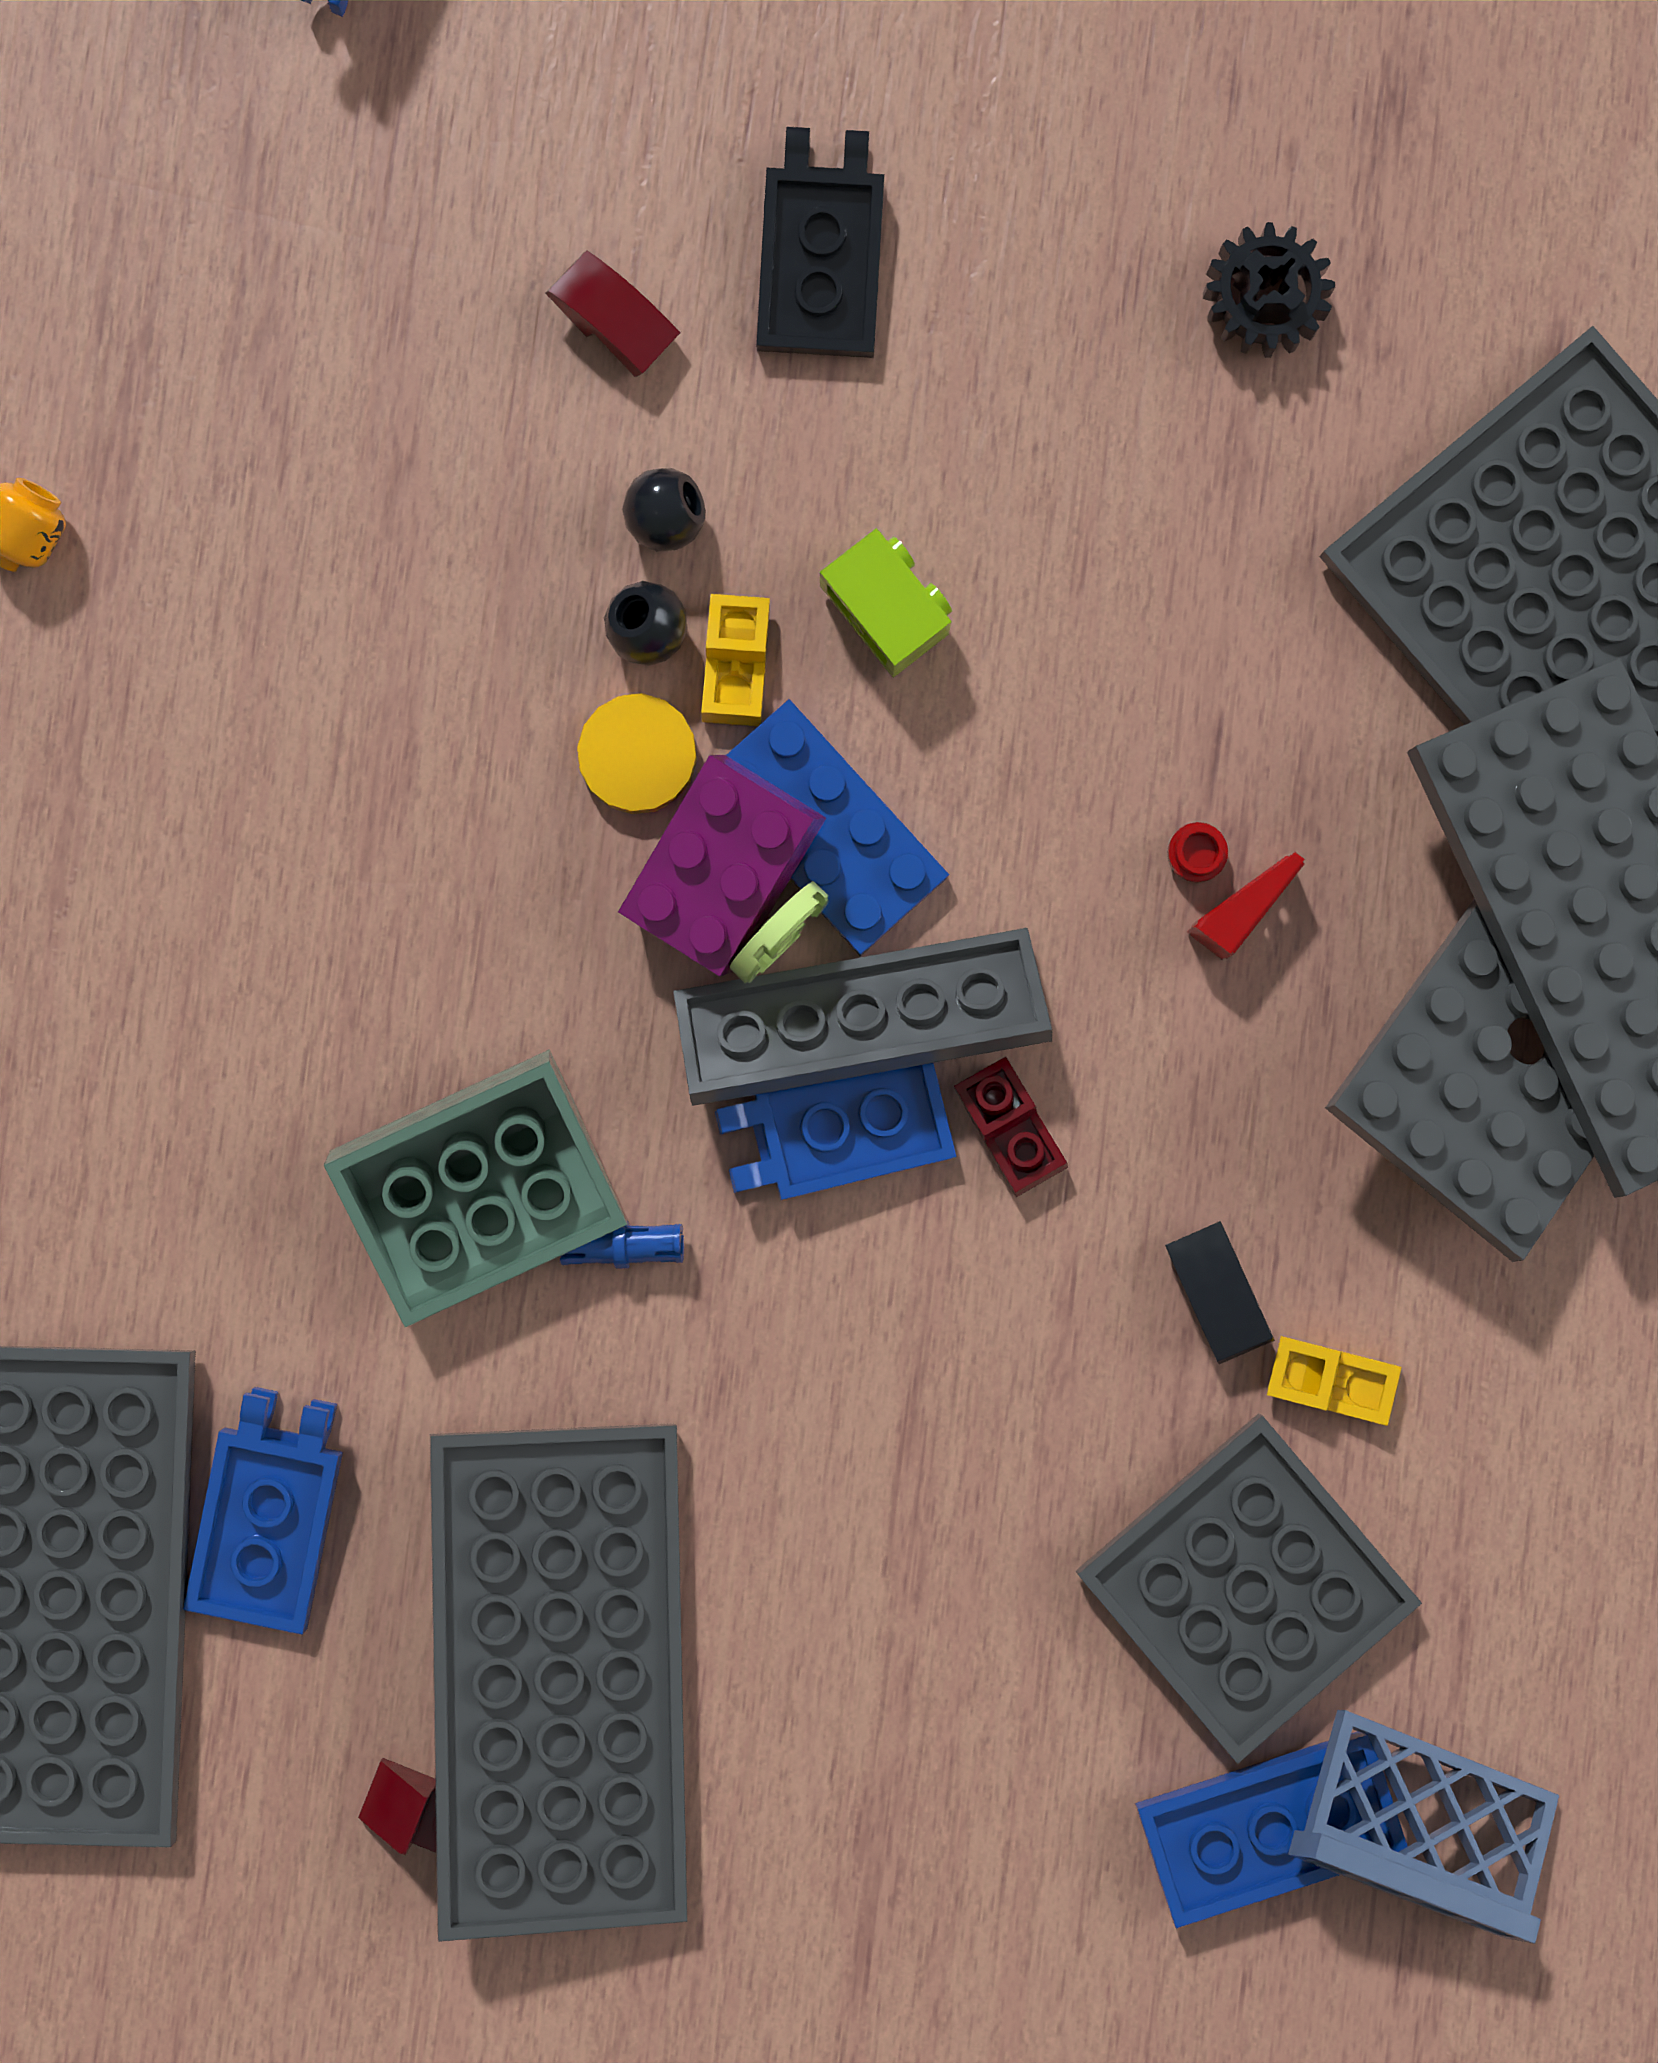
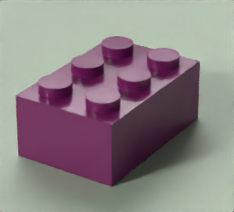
(721, 863)

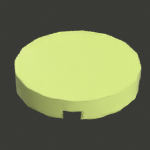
(779, 932)

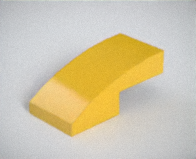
(735, 660)
(1334, 1380)

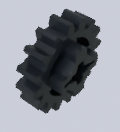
(1256, 266)

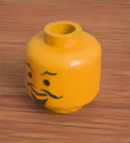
(28, 524)

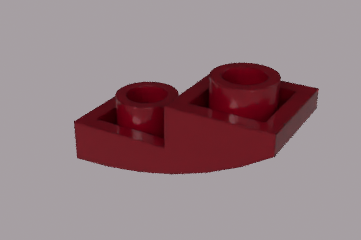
(614, 311)
(1011, 1126)

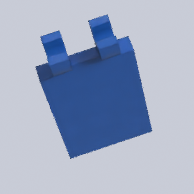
(841, 1131)
(265, 1517)

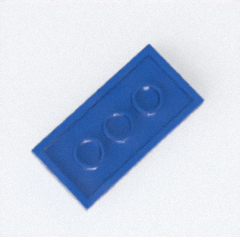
(862, 851)
(1232, 1834)

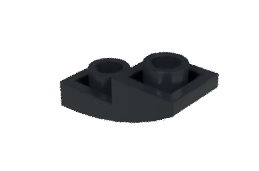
(1219, 1292)

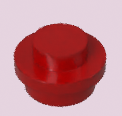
(1197, 852)

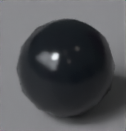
(664, 509)
(645, 623)

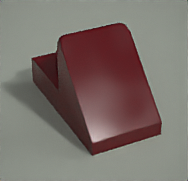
(401, 1807)

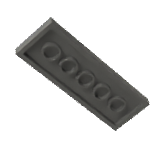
(861, 1016)

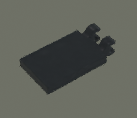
(820, 252)

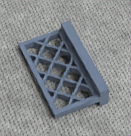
(1399, 1872)

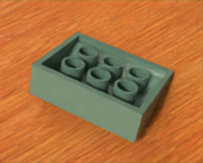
(475, 1188)

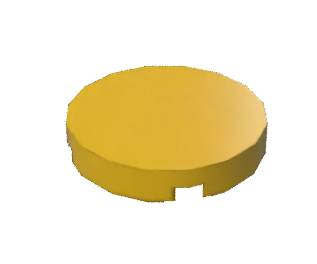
(637, 753)

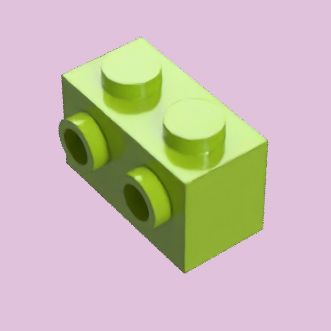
(887, 601)

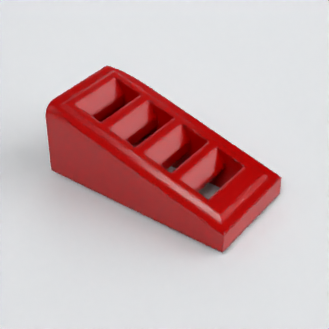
(1235, 918)

